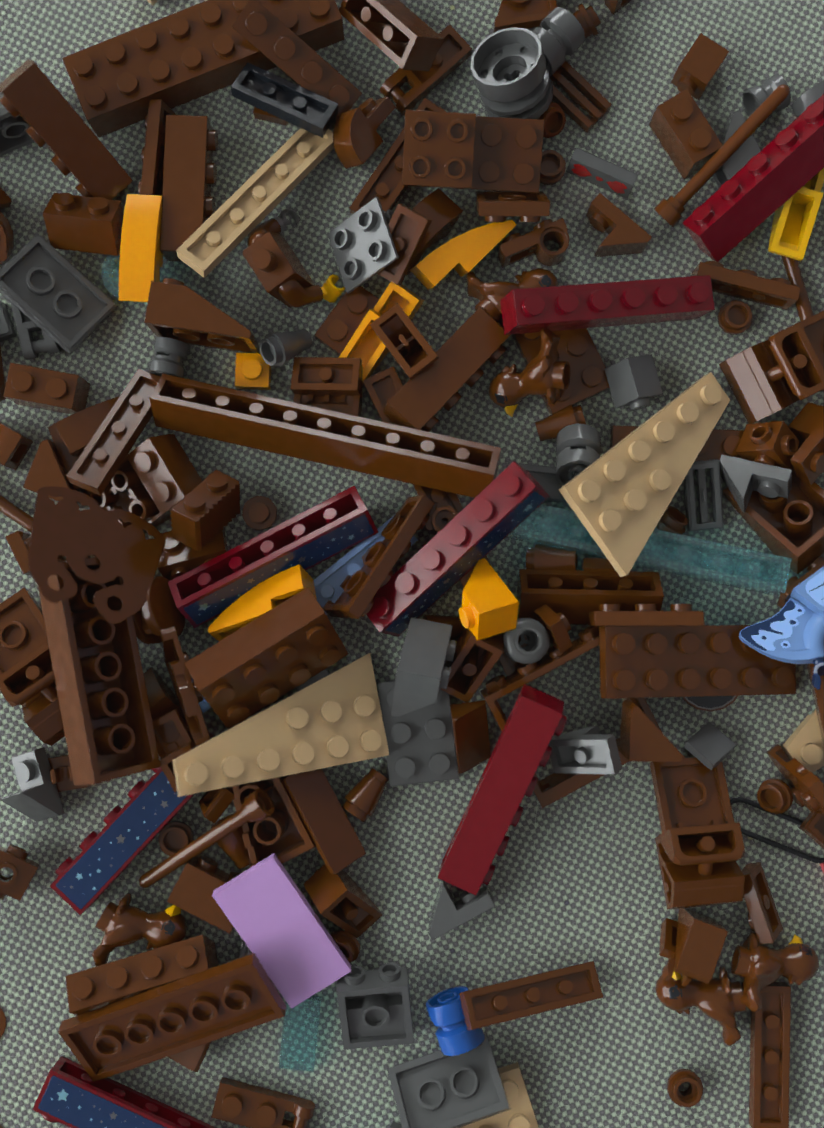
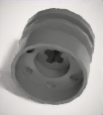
(512, 74)

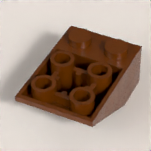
(150, 480)

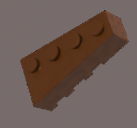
(279, 833)

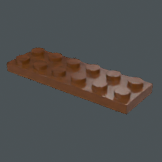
(686, 663)
(173, 1018)

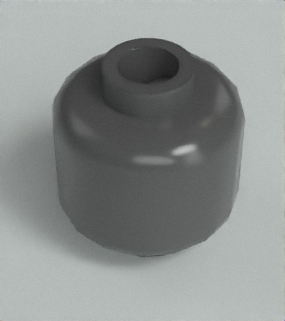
(537, 642)

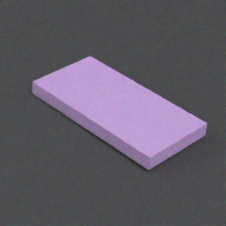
(282, 930)

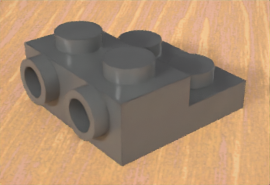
(375, 1007)

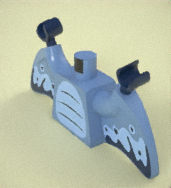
(796, 631)

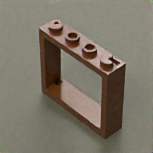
(557, 784)

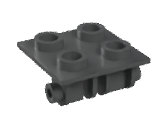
(363, 244)

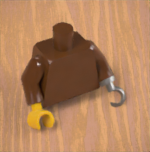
(281, 269)

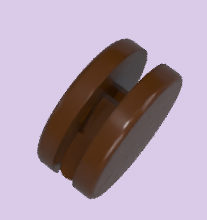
(158, 613)

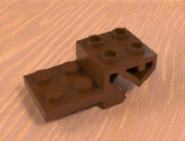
(472, 151)
(778, 369)
(27, 666)
(697, 835)

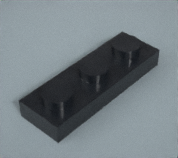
(284, 99)

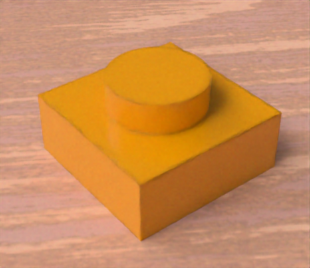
(252, 372)

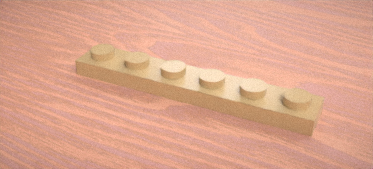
(254, 200)

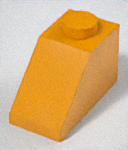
(487, 603)

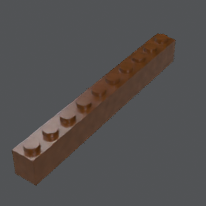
(324, 436)

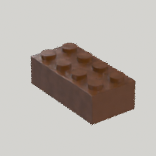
(266, 658)

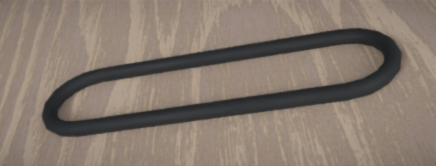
(771, 842)

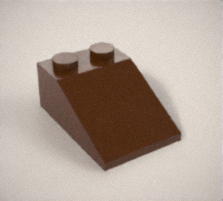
(186, 316)
(789, 525)

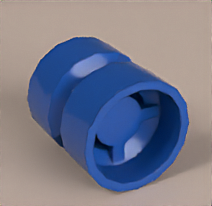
(447, 1014)

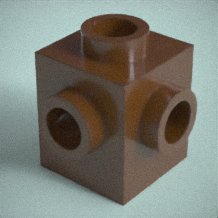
(768, 443)
(22, 868)

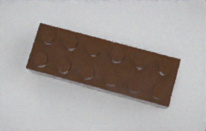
(99, 684)

